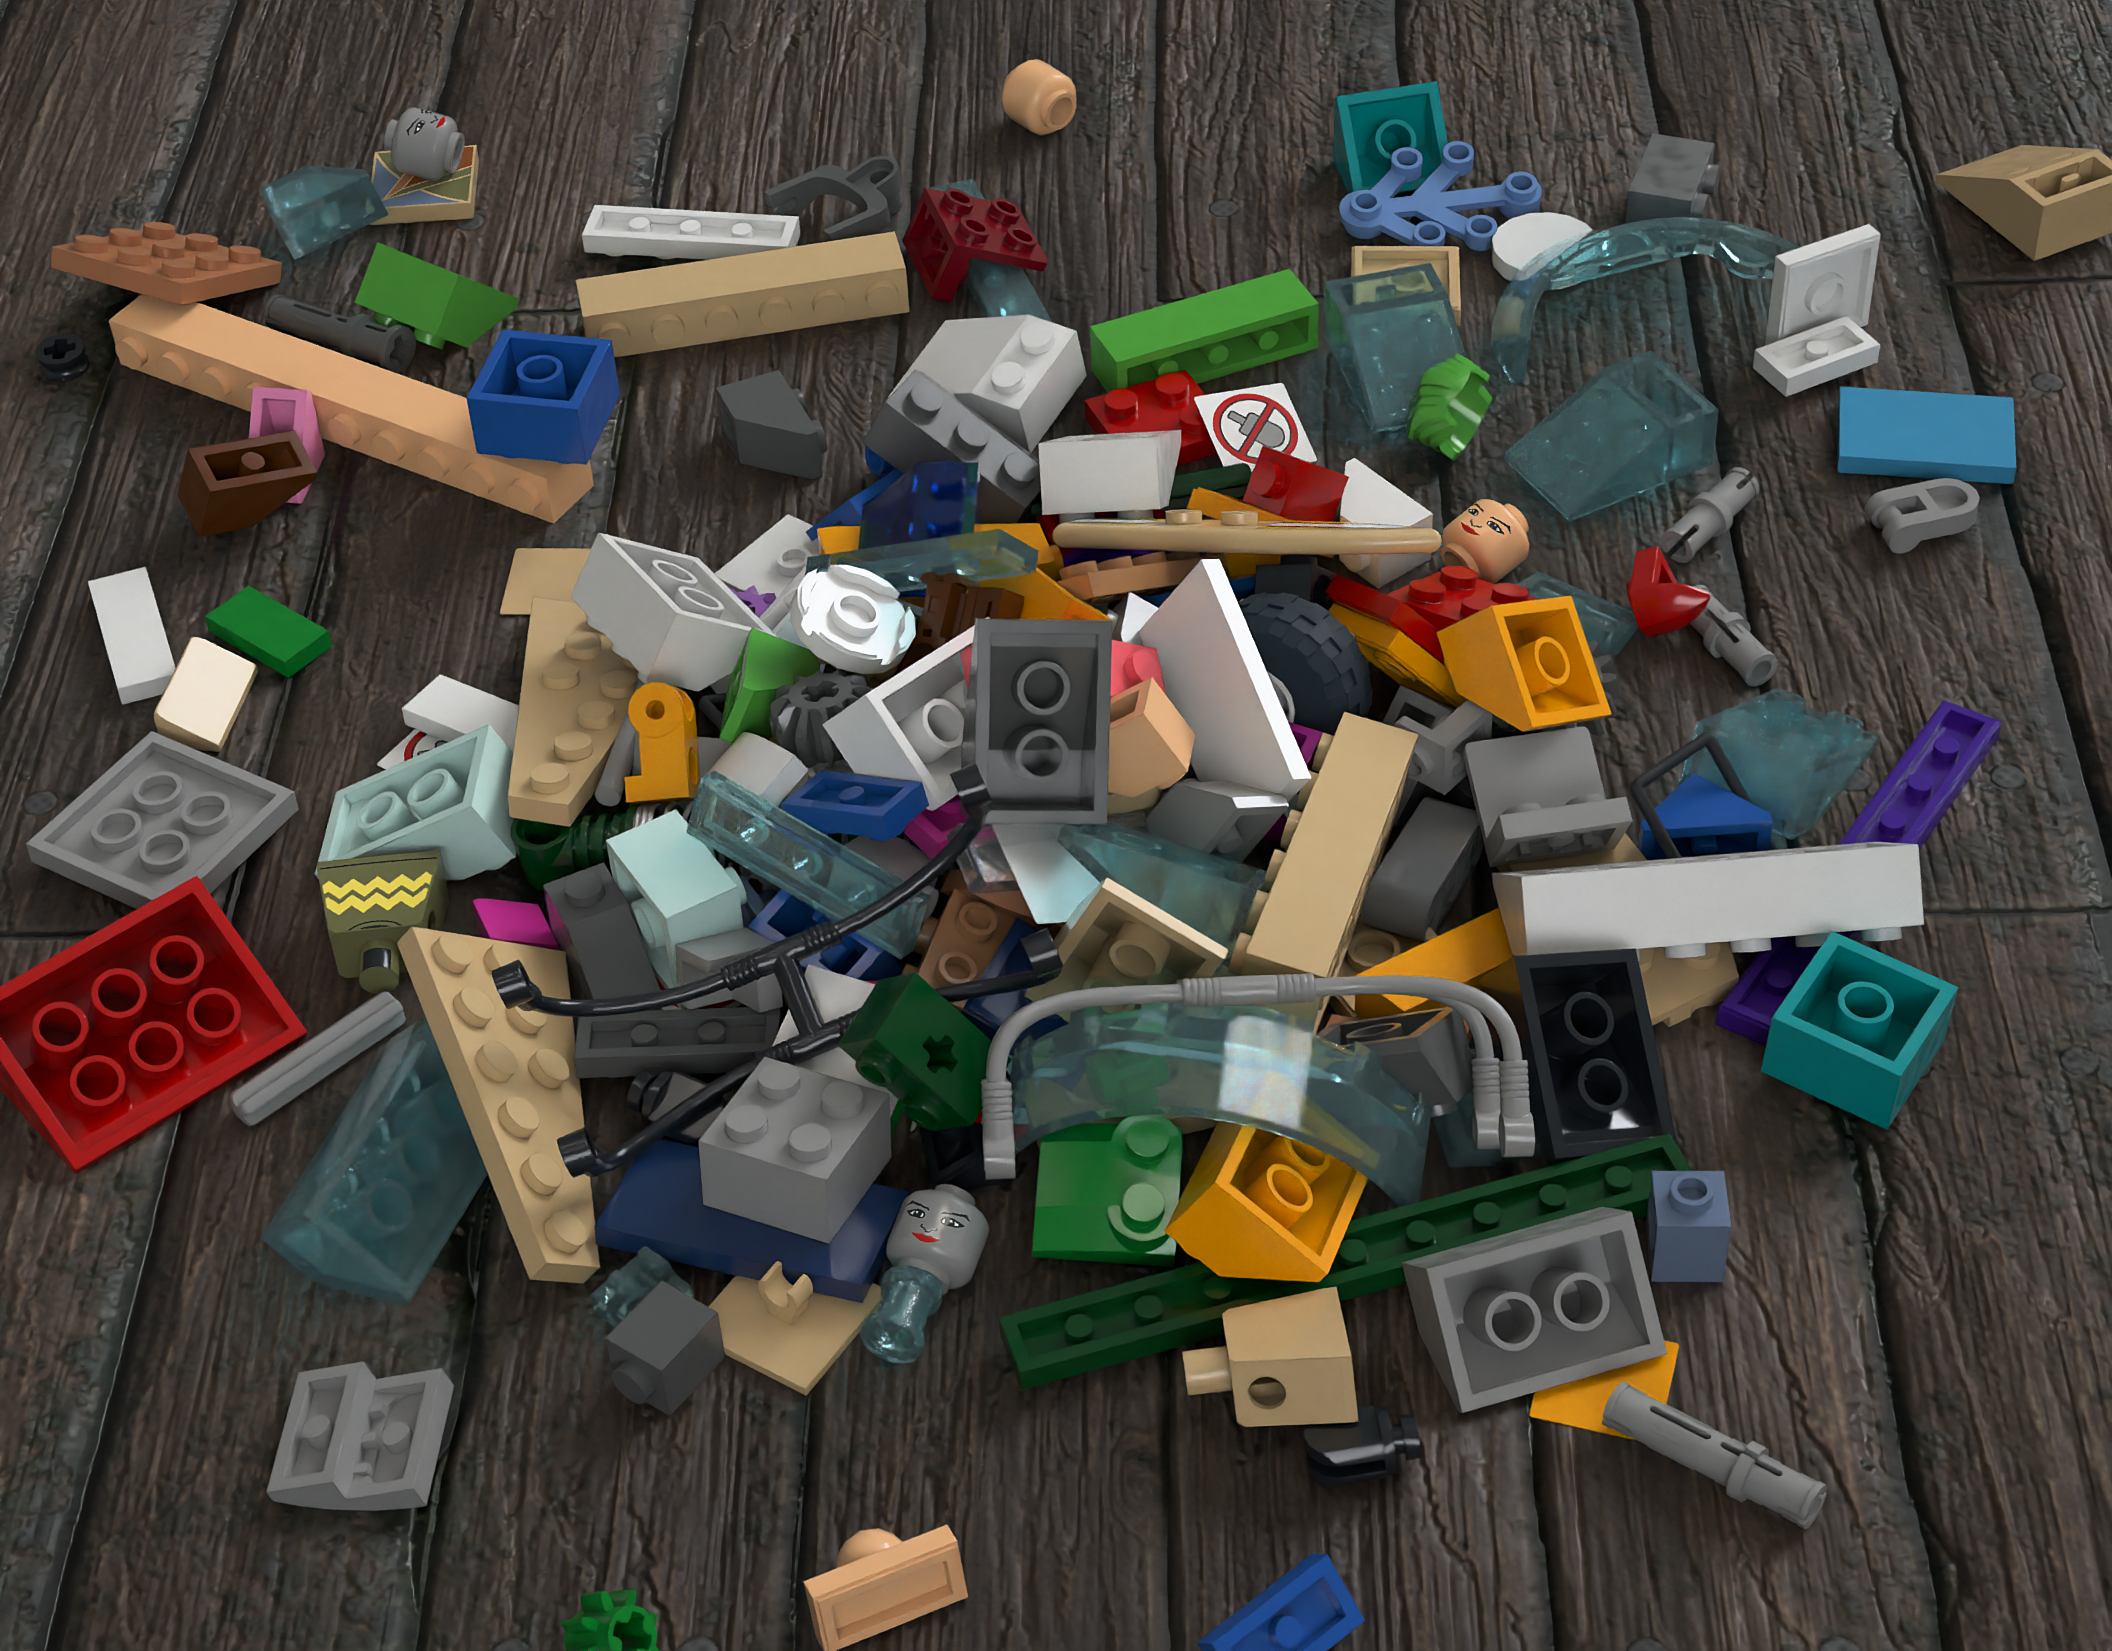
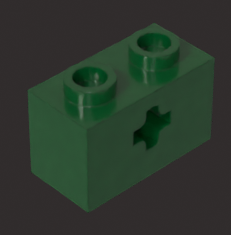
(920, 1052)

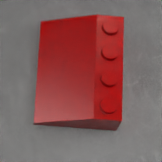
(137, 1025)

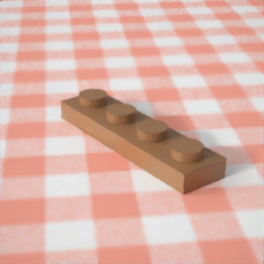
(1141, 575)

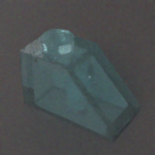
(321, 205)

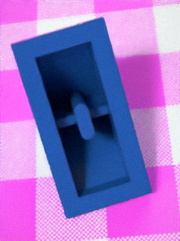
(1707, 822)

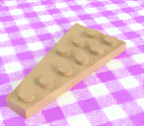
(567, 713)

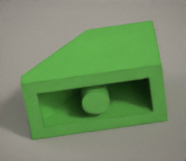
(760, 670)

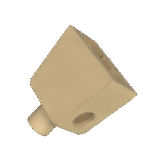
(1281, 1362)

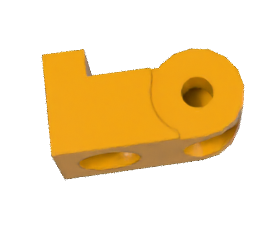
(666, 746)

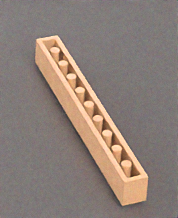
(353, 400)

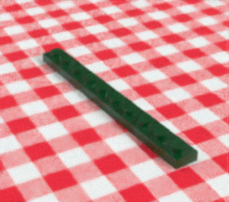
(1190, 1300)

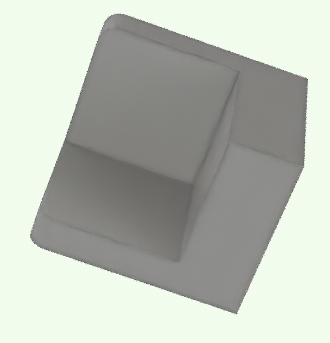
(706, 955)

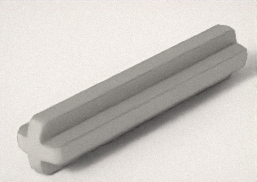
(317, 1059)

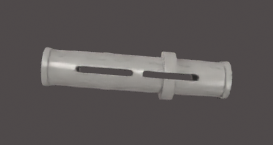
(1739, 1467)

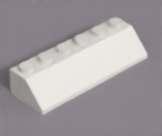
(1714, 900)

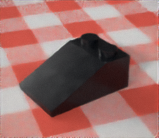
(1585, 1047)

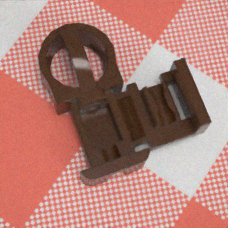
(952, 611)

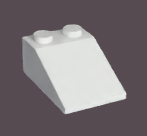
(1006, 370)
(1108, 474)

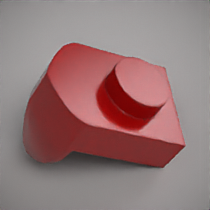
(1658, 599)

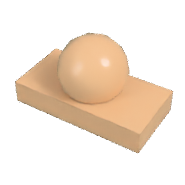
(884, 1584)

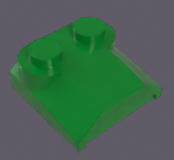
(1109, 1192)

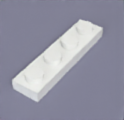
(685, 232)

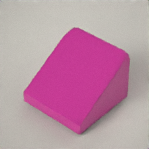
(513, 923)

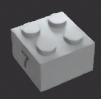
(795, 1149)

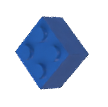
(543, 397)

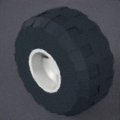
(1308, 660)

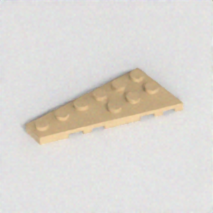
(514, 1088)

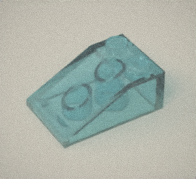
(1187, 883)

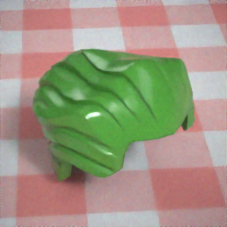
(1448, 406)

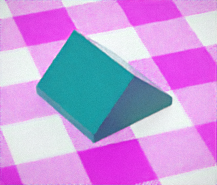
(1381, 121)

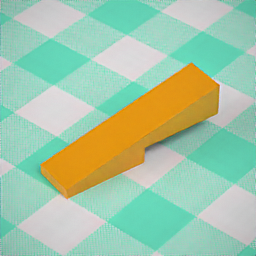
(1457, 955)

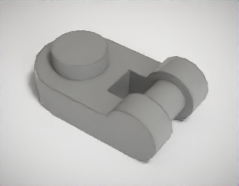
(1922, 511)

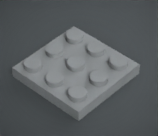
(161, 822)

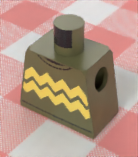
(374, 904)

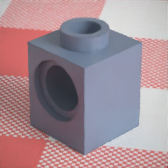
(1687, 1226)

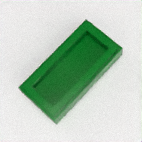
(268, 631)

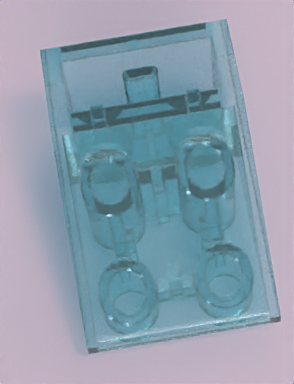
(1387, 334)
(1618, 437)
(1785, 756)

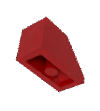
(1294, 487)

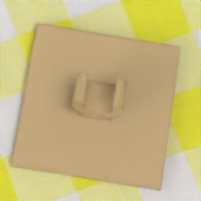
(788, 1327)

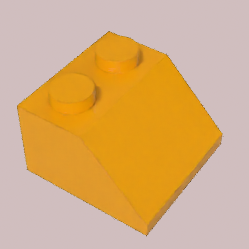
(1526, 664)

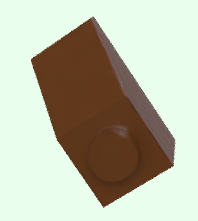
(242, 481)

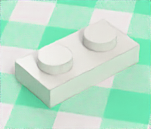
(1816, 356)

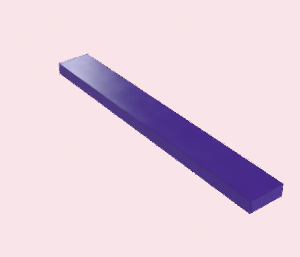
(1900, 812)

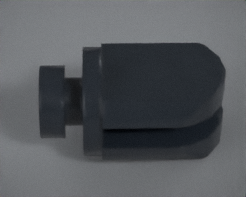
(657, 1095)
(1360, 1449)

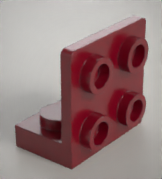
(956, 227)

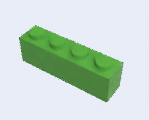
(1208, 333)

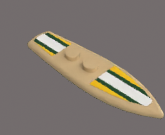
(1244, 534)

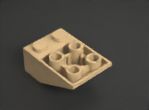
(2038, 195)

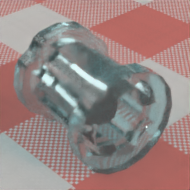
(898, 1324)

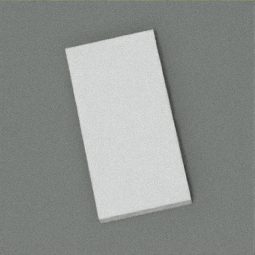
(1223, 686)

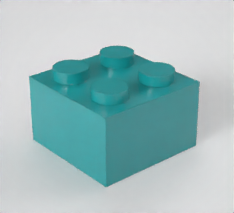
(1859, 1029)

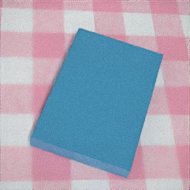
(1926, 435)

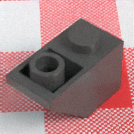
(771, 426)

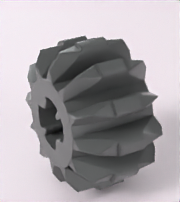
(808, 704)

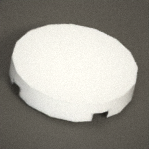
(1528, 236)
(852, 619)

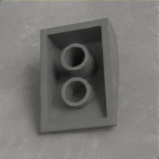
(1040, 719)

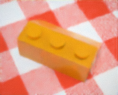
(1265, 1206)

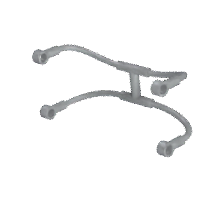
(1499, 1113)

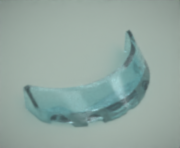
(1616, 249)
(1229, 1067)

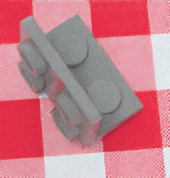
(1542, 797)

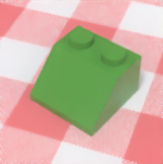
(430, 299)

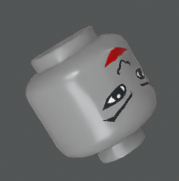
(424, 144)
(939, 1235)

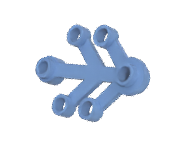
(1376, 211)

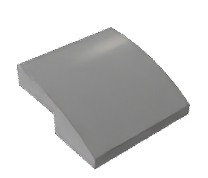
(361, 1439)

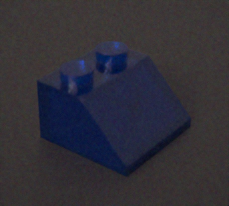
(924, 505)

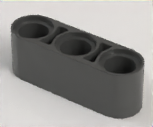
(1424, 870)

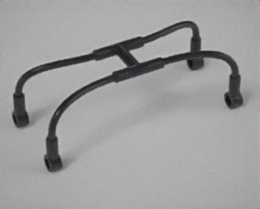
(782, 960)

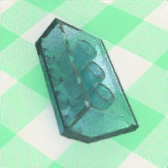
(384, 1179)

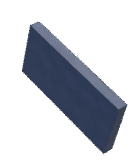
(664, 1209)

